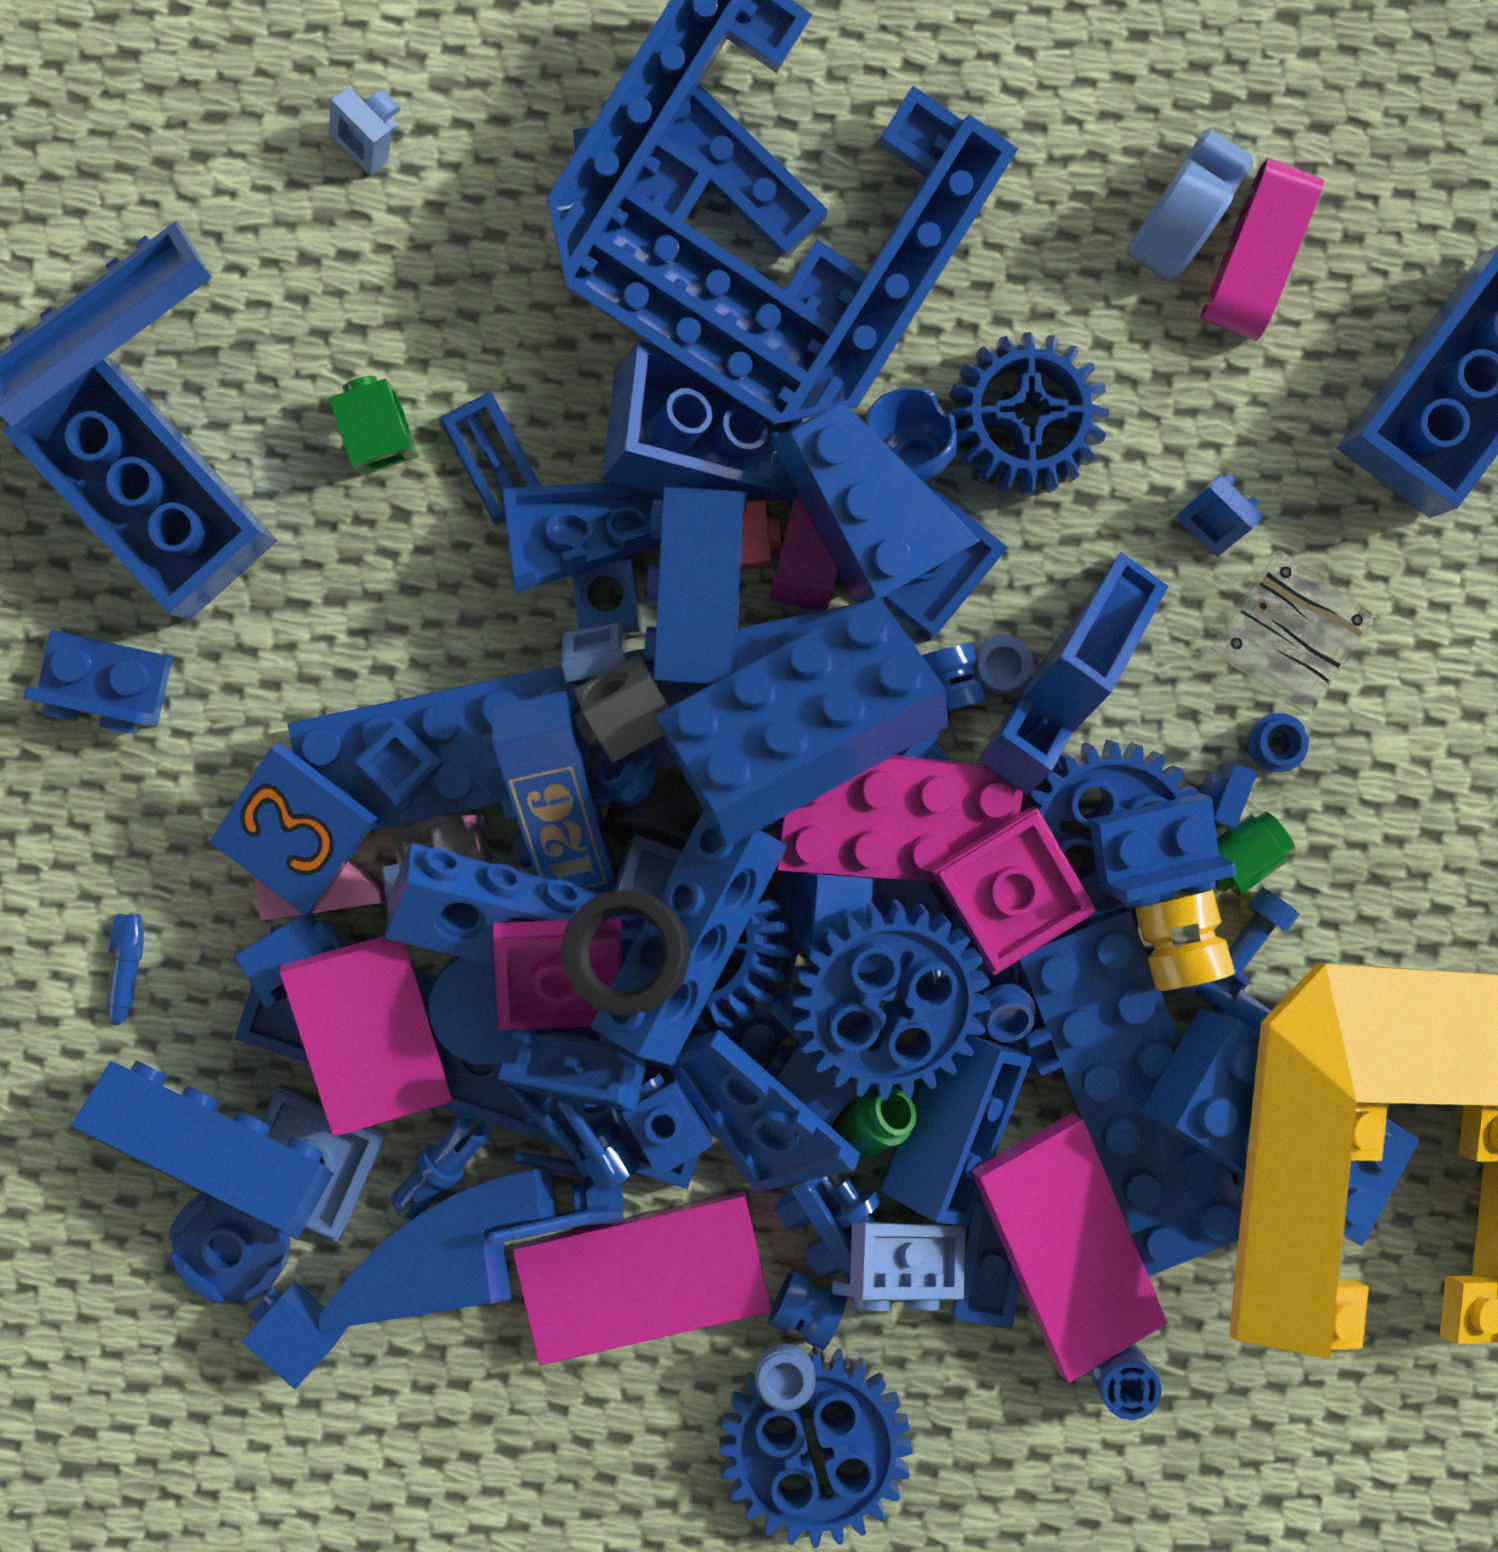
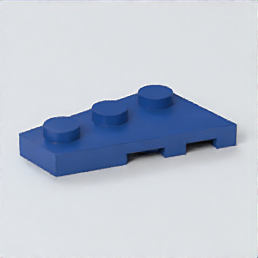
(574, 529)
(756, 1118)

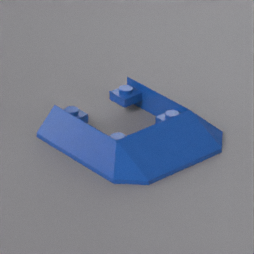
(767, 347)

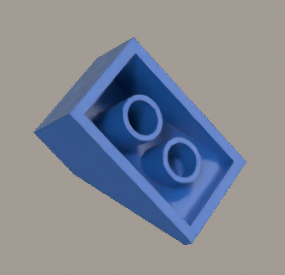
(687, 433)

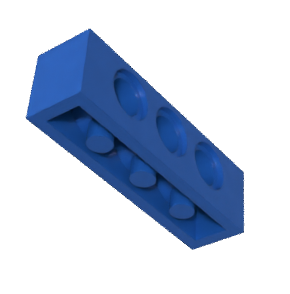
(714, 898)
(455, 900)

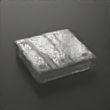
(1292, 632)

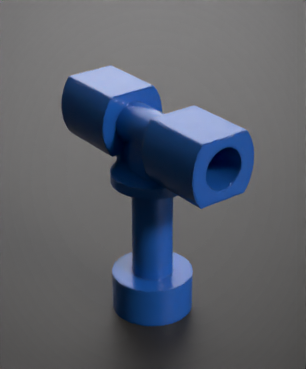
(1228, 993)

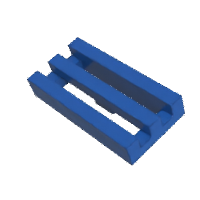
(469, 412)

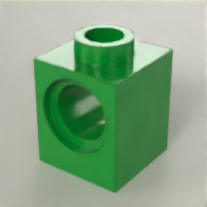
(373, 425)

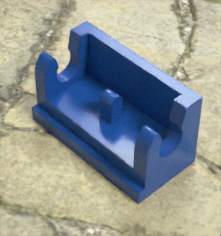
(575, 1069)

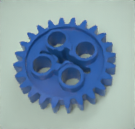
(1124, 785)
(838, 988)
(866, 1433)

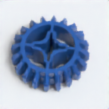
(1052, 413)
(758, 968)

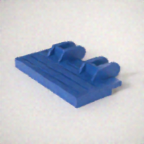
(97, 320)

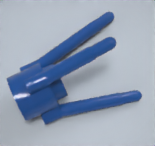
(600, 1154)
(589, 1203)

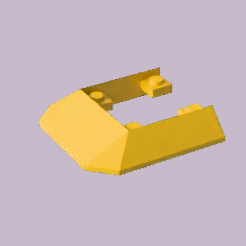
(1321, 1099)

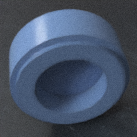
(1003, 664)
(785, 1377)

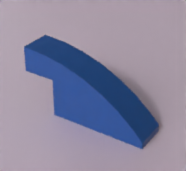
(1075, 674)
(444, 1254)

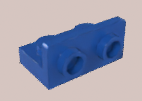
(101, 679)
(1159, 850)

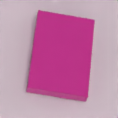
(366, 1033)

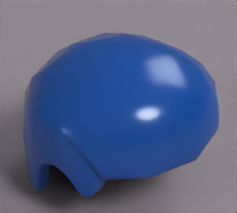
(915, 429)

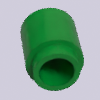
(1257, 850)
(875, 1123)

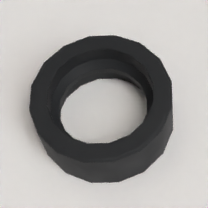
(663, 816)
(577, 959)

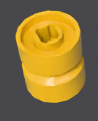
(1189, 961)

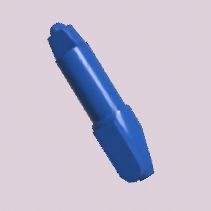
(127, 949)

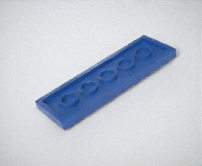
(1113, 1048)

